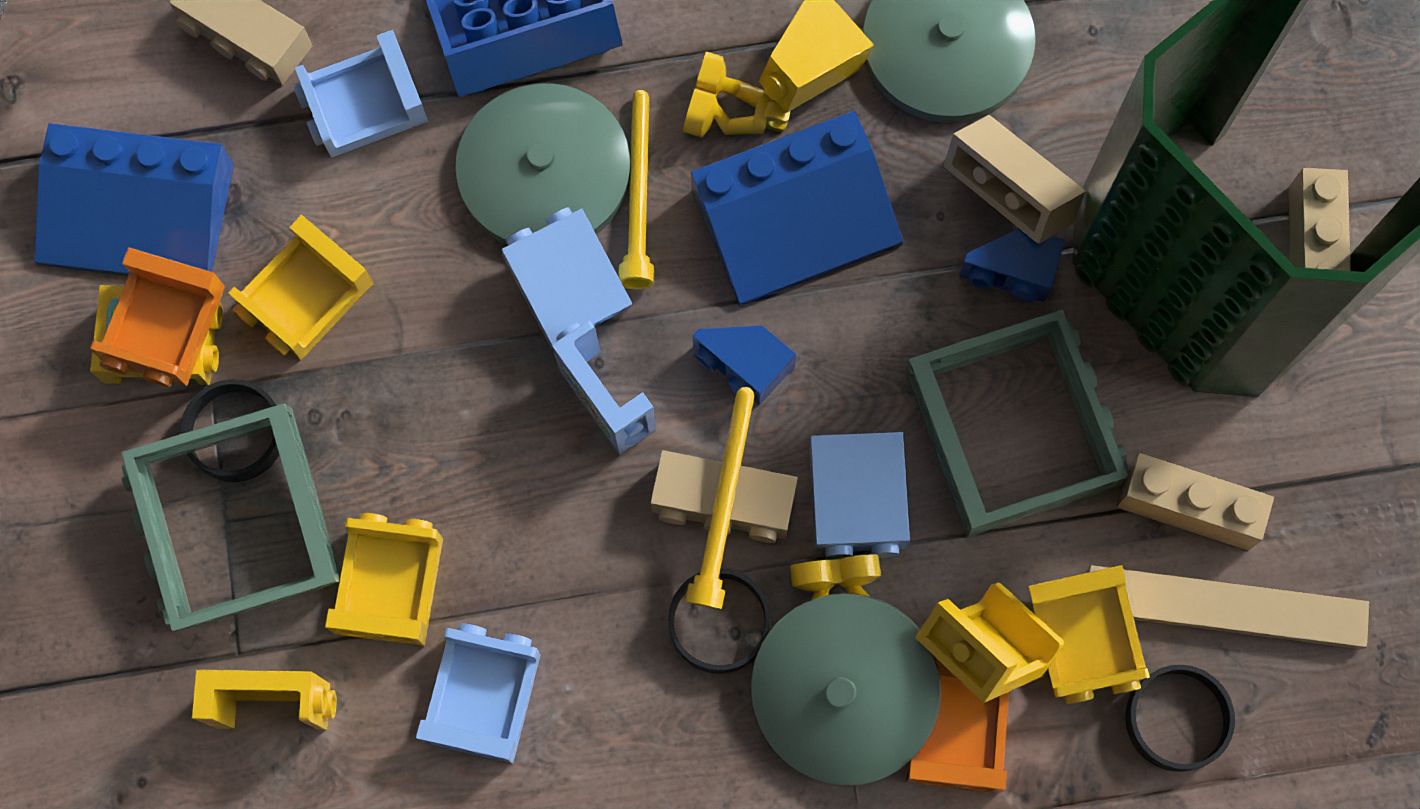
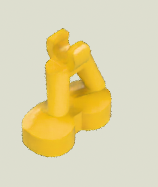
(705, 107)
(846, 572)

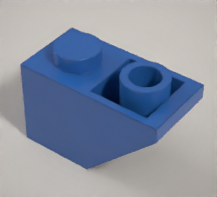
(1015, 265)
(745, 356)

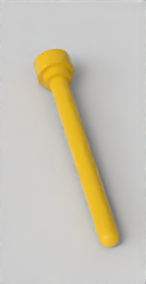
(636, 270)
(707, 587)

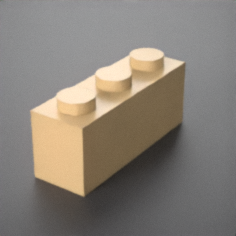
(250, 31)
(1014, 178)
(1319, 219)
(688, 489)
(1195, 502)

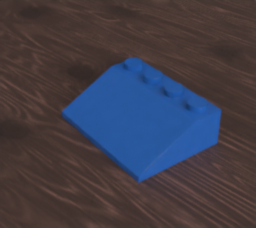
(516, 38)
(128, 191)
(796, 207)

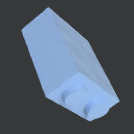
(565, 274)
(859, 494)

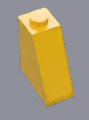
(814, 54)

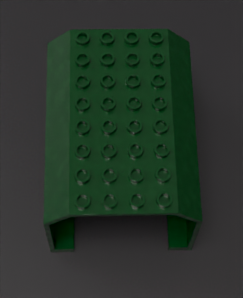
(1180, 252)

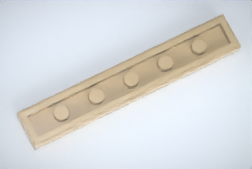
(1247, 609)

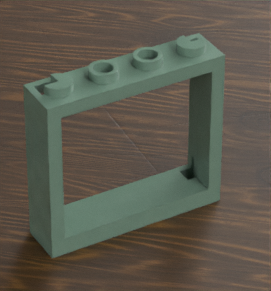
(1080, 382)
(151, 522)

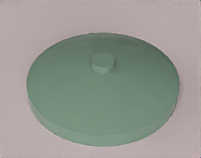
(949, 55)
(541, 154)
(846, 689)

